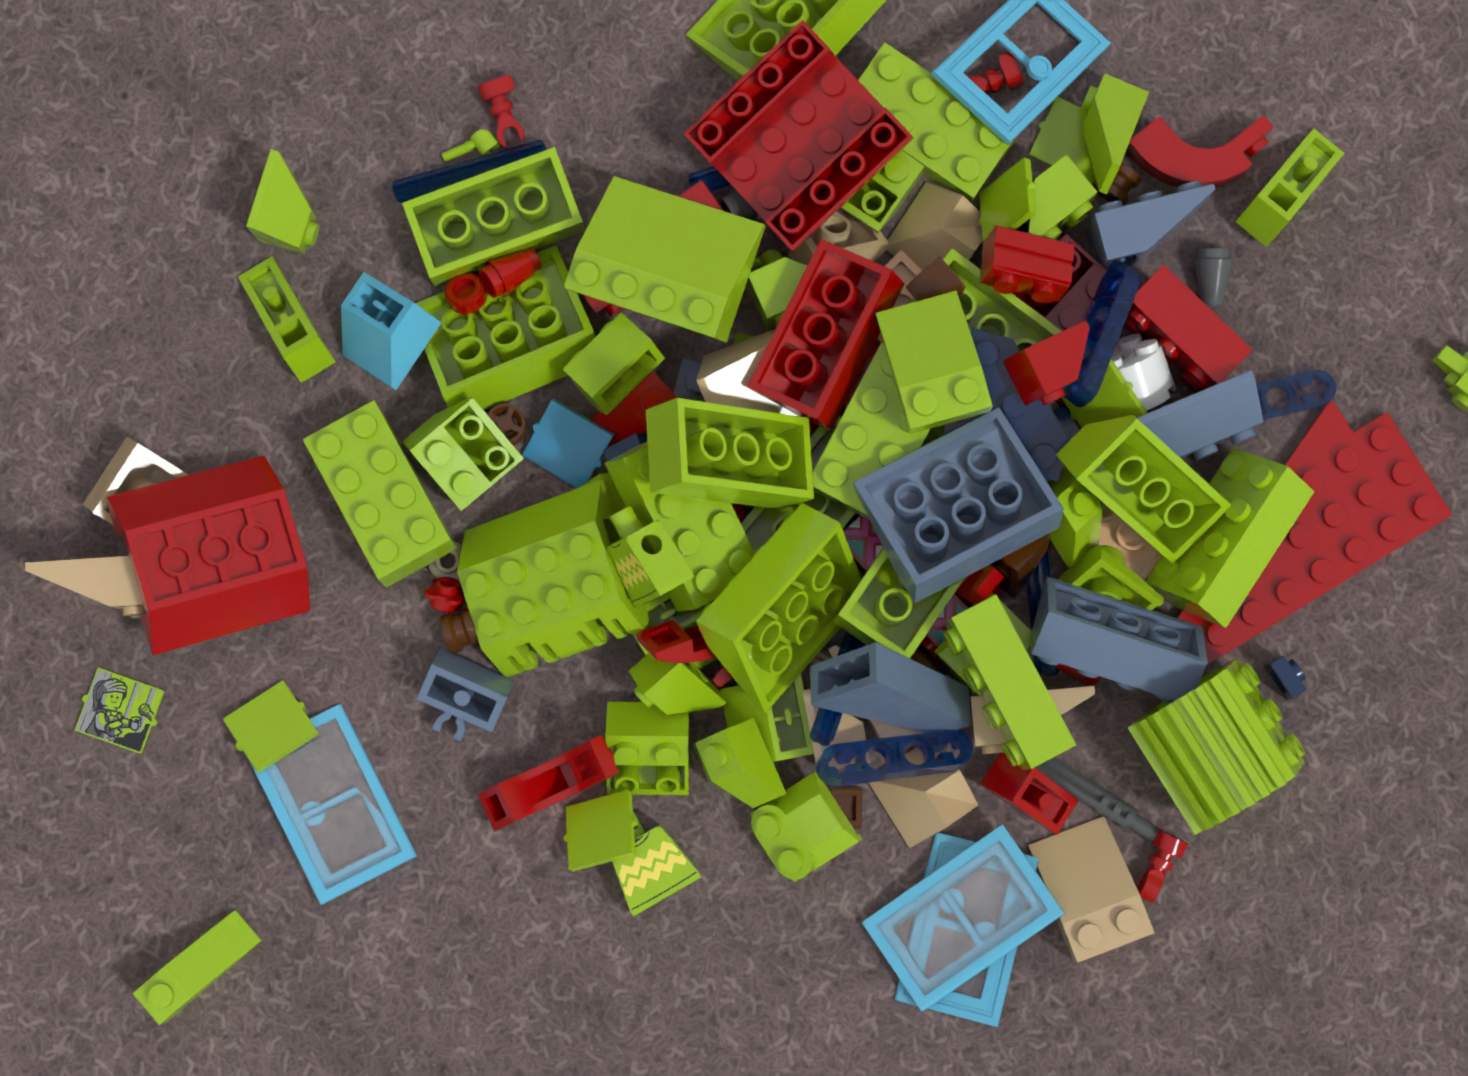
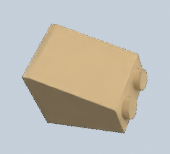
(727, 372)

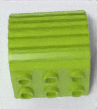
(1219, 746)

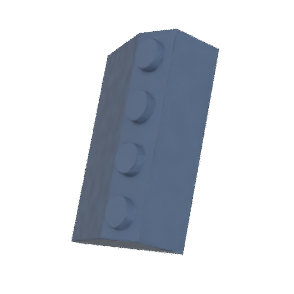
(958, 504)

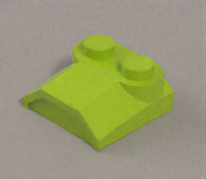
(1105, 572)
(803, 828)

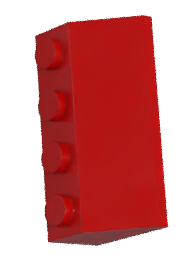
(825, 334)

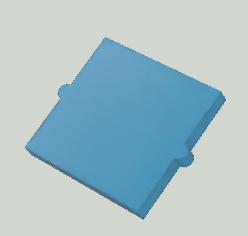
(567, 444)

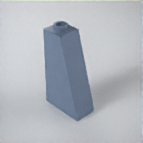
(890, 690)

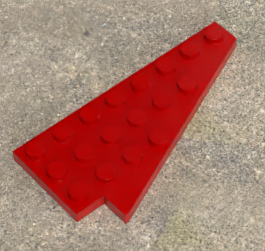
(1363, 507)

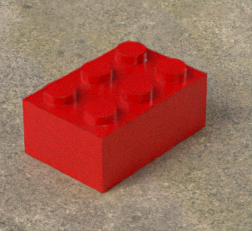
(1187, 331)

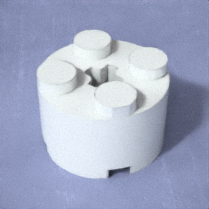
(1145, 367)

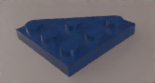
(1032, 423)

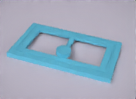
(1052, 82)

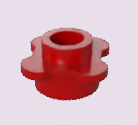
(445, 594)

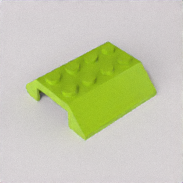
(546, 581)

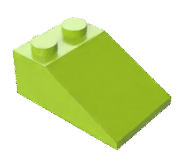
(934, 362)

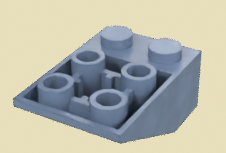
(1136, 229)

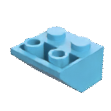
(383, 330)

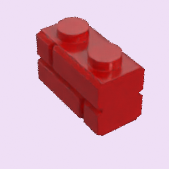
(1026, 264)

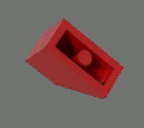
(1048, 365)
(630, 413)
(1030, 793)

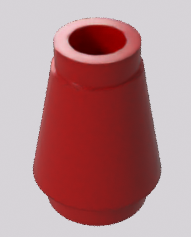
(509, 272)

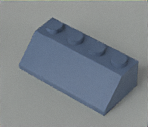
(1209, 418)
(1117, 641)

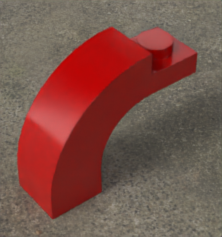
(1178, 163)
(548, 783)

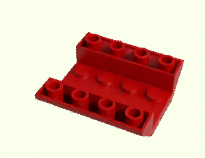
(798, 136)
(212, 553)

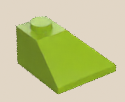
(281, 209)

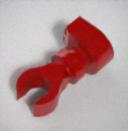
(1007, 74)
(496, 92)
(1154, 876)

